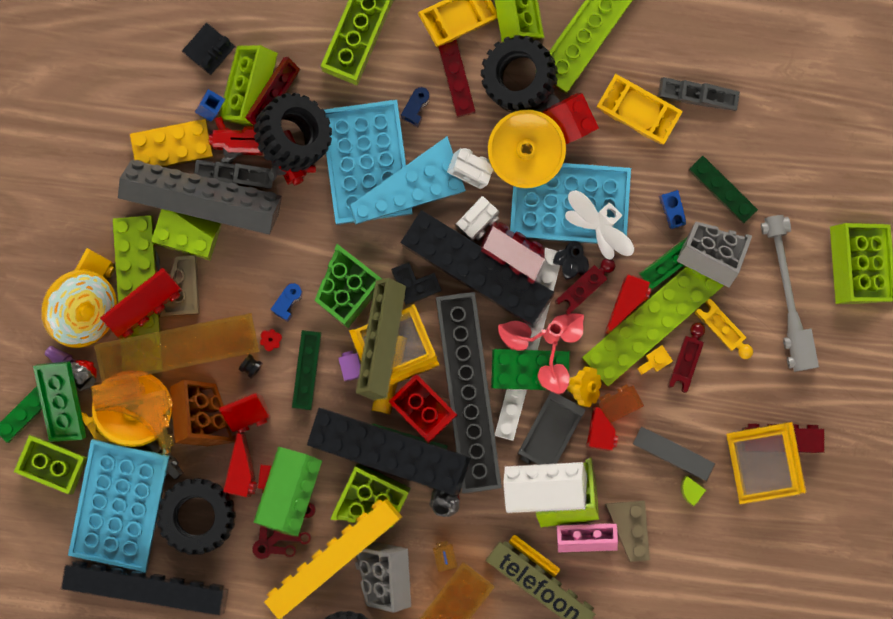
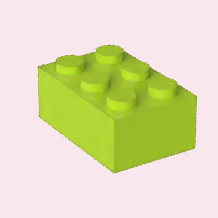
(51, 464)

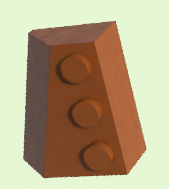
(198, 414)

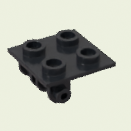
(208, 48)

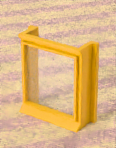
(413, 348)
(766, 463)

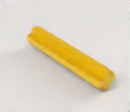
(534, 555)

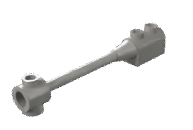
(798, 340)

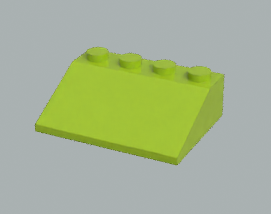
(862, 263)

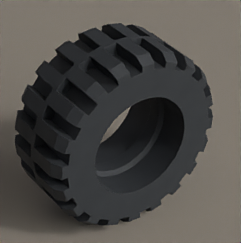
(506, 53)
(307, 117)
(170, 524)

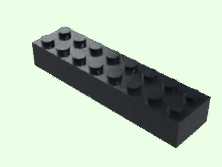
(475, 269)
(388, 451)
(145, 589)

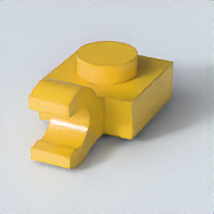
(656, 359)

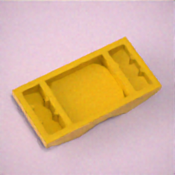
(455, 18)
(639, 109)

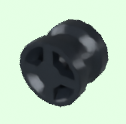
(250, 366)

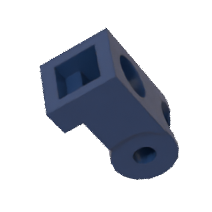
(417, 101)

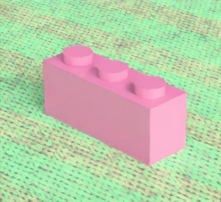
(587, 538)

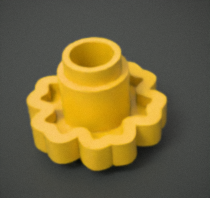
(585, 386)

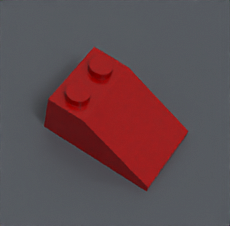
(573, 117)
(631, 295)
(422, 408)
(245, 413)
(241, 474)

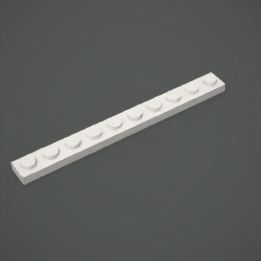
(515, 398)

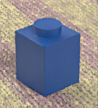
(209, 105)

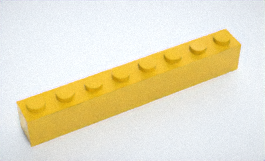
(331, 560)

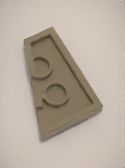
(186, 276)
(631, 528)

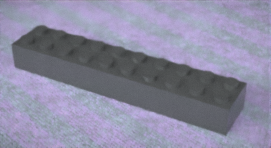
(468, 390)

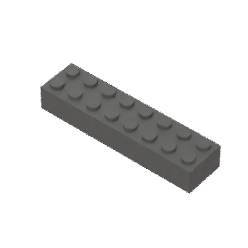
(199, 196)

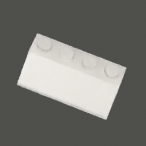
(545, 487)

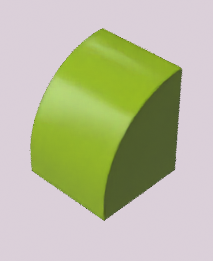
(691, 491)

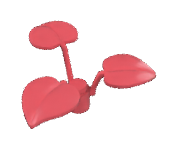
(568, 327)

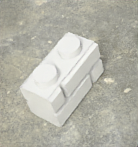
(470, 168)
(477, 219)

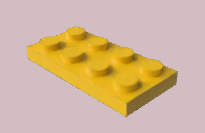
(173, 144)

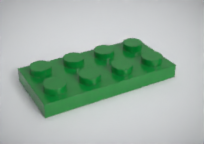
(520, 368)
(59, 401)

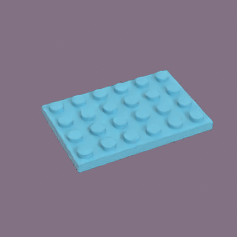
(363, 153)
(542, 209)
(118, 505)

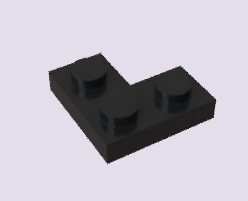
(415, 289)

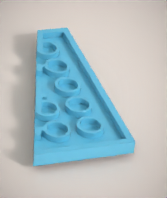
(413, 185)

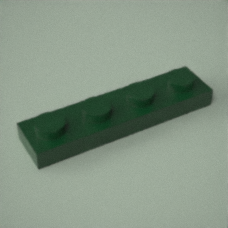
(723, 189)
(306, 370)

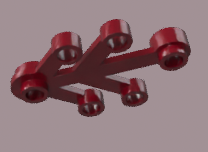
(268, 543)

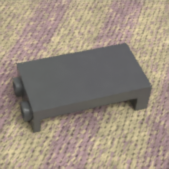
(551, 430)

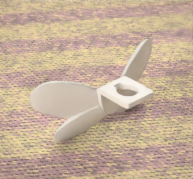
(606, 235)

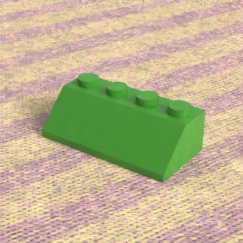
(287, 491)

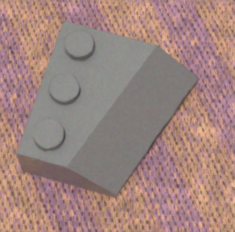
(714, 252)
(385, 576)

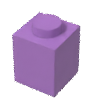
(350, 365)

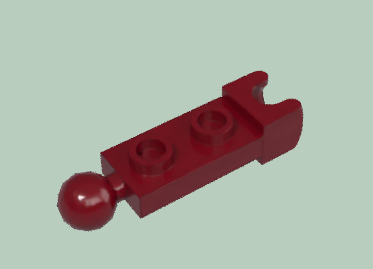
(586, 285)
(688, 357)

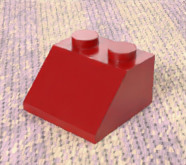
(601, 432)

